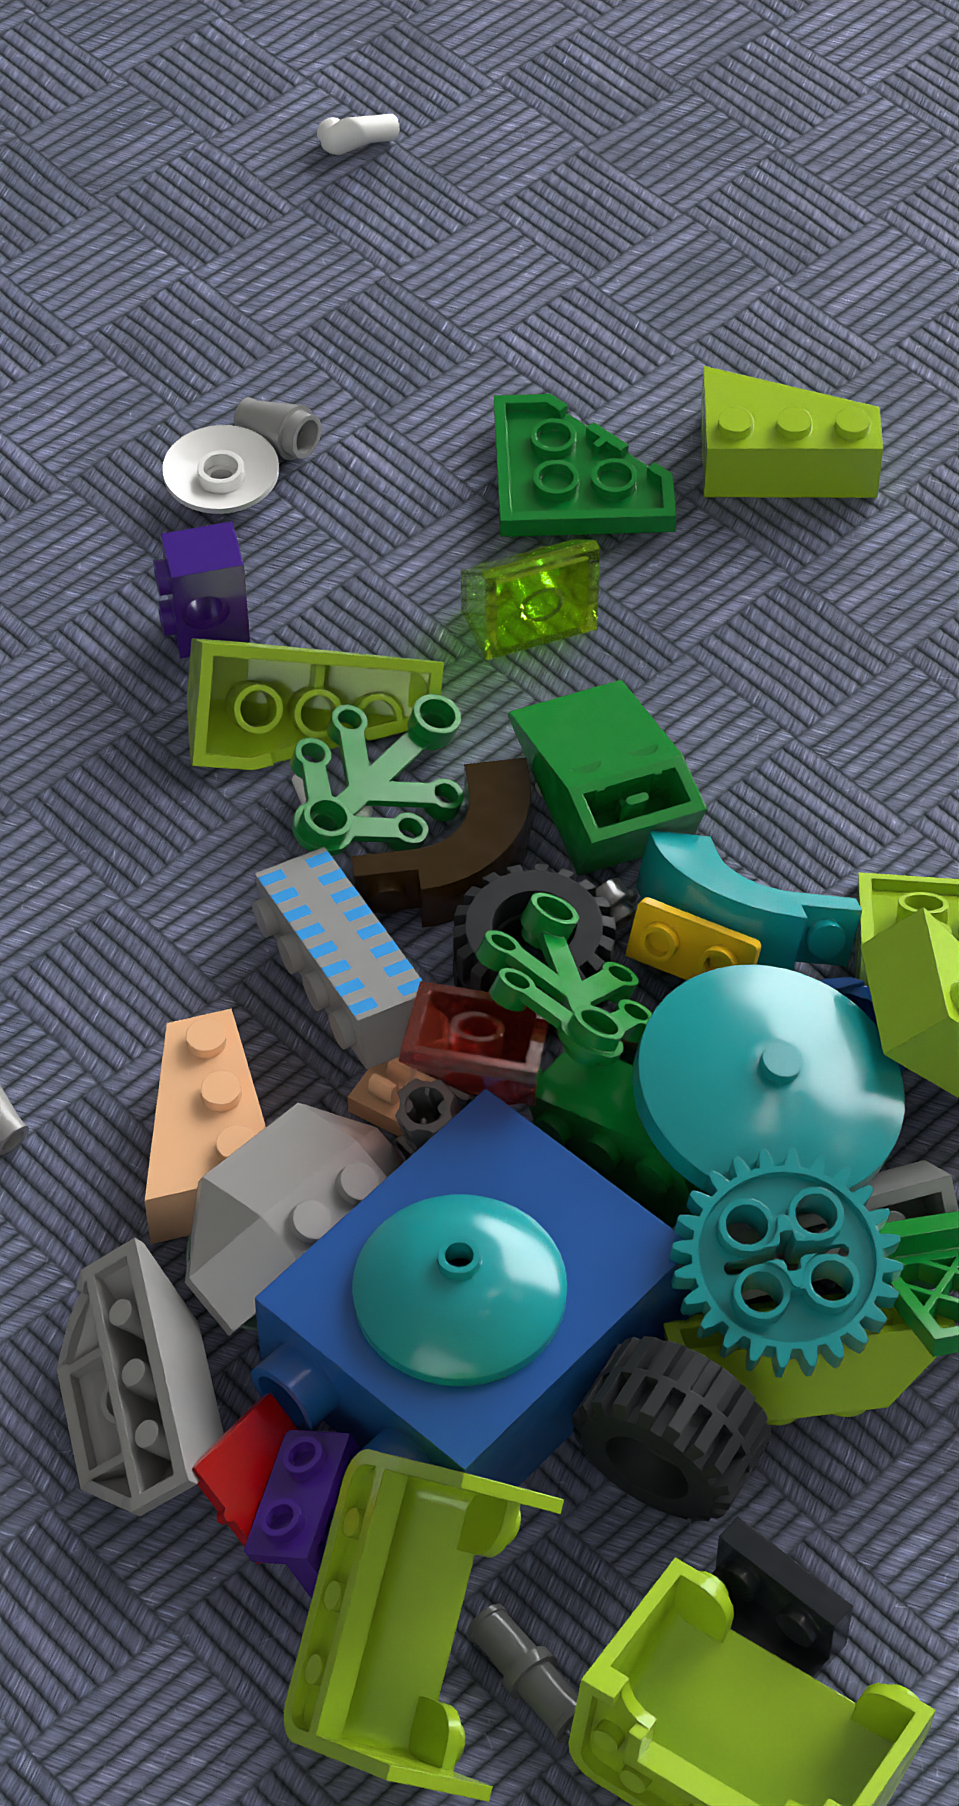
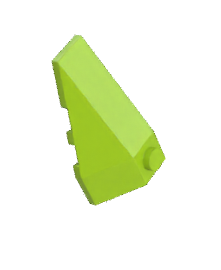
(261, 699)

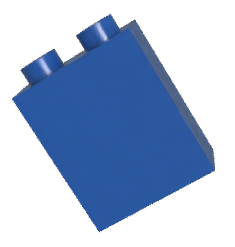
(494, 1430)

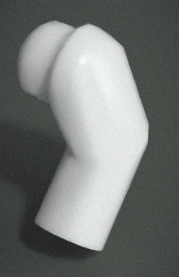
(354, 132)

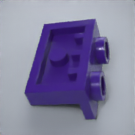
(301, 1502)

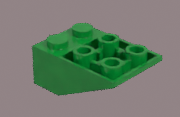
(606, 774)

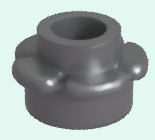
(620, 901)

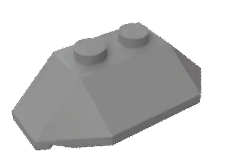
(276, 1202)
(135, 1383)

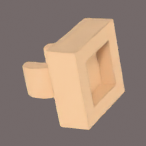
(377, 1095)

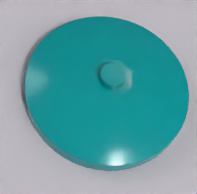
(768, 1064)

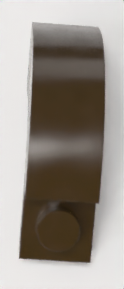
(440, 875)

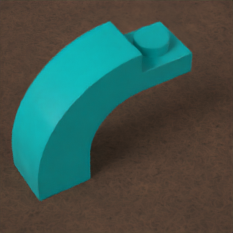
(789, 925)

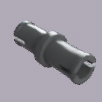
(526, 1669)

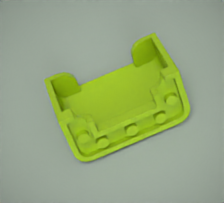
(711, 1719)

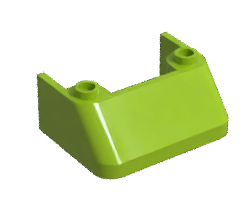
(390, 1616)

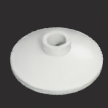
(220, 469)

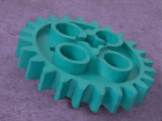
(802, 1320)

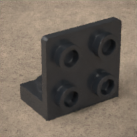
(780, 1601)

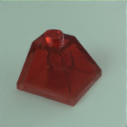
(475, 1043)

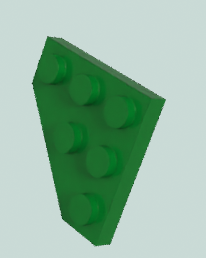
(571, 475)

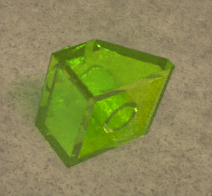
(532, 597)

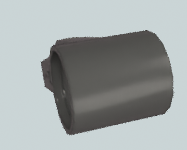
(423, 1112)

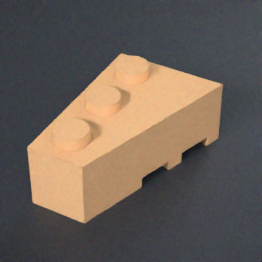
(201, 1116)

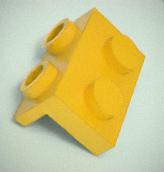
(685, 942)

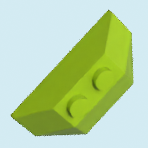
(859, 1383)

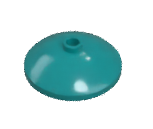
(465, 1320)

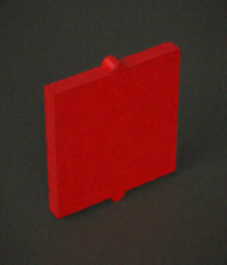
(240, 1464)

